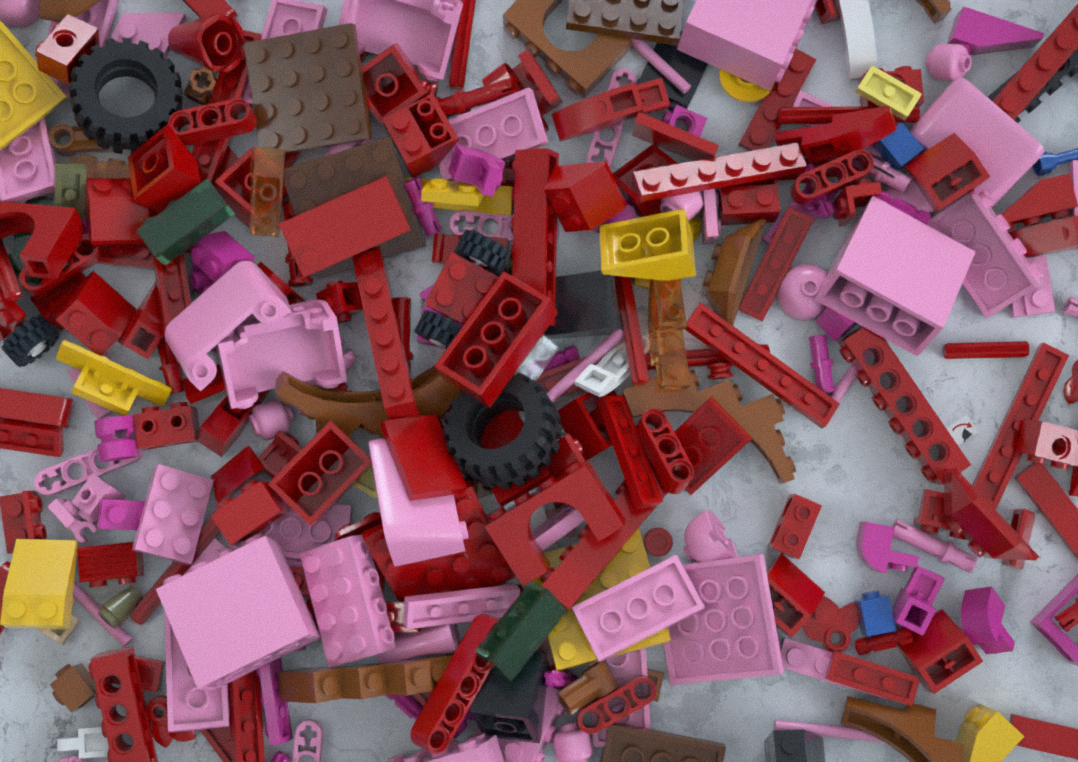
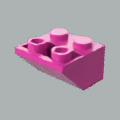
(213, 258)

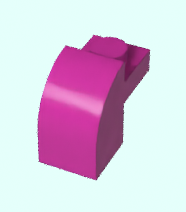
(477, 168)
(874, 549)
(914, 602)
(982, 620)

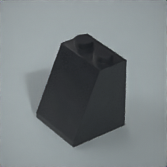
(583, 306)
(513, 707)
(794, 746)

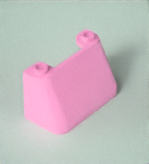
(419, 26)
(988, 131)
(218, 312)
(300, 344)
(417, 527)

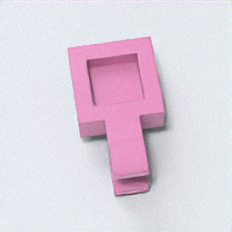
(68, 515)

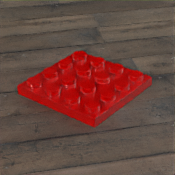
(475, 568)

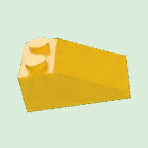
(649, 247)
(40, 585)
(987, 735)

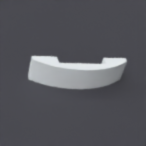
(858, 37)
(613, 367)

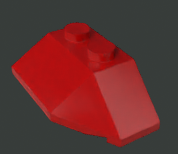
(980, 522)

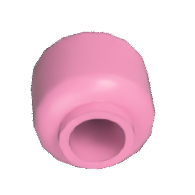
(948, 62)
(690, 202)
(270, 418)
(572, 744)

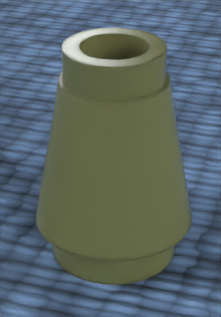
(119, 607)

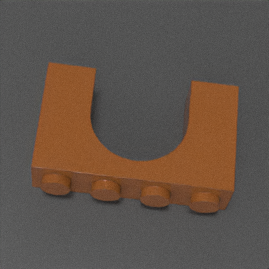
(579, 68)

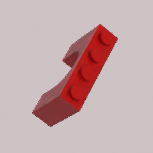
(53, 237)
(578, 488)

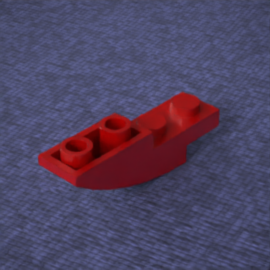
(609, 108)
(844, 135)

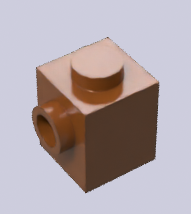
(73, 687)

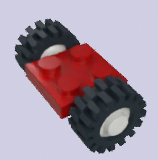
(461, 286)
(23, 339)

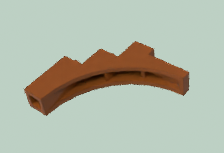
(362, 407)
(755, 417)
(361, 681)
(905, 730)

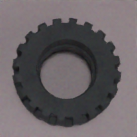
(118, 61)
(519, 458)

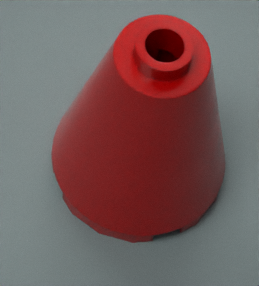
(210, 42)

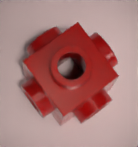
(342, 298)

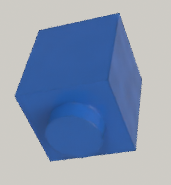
(898, 147)
(875, 614)

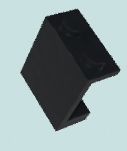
(685, 65)

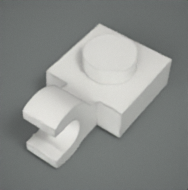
(89, 743)

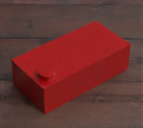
(345, 226)
(496, 339)

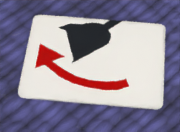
(962, 430)

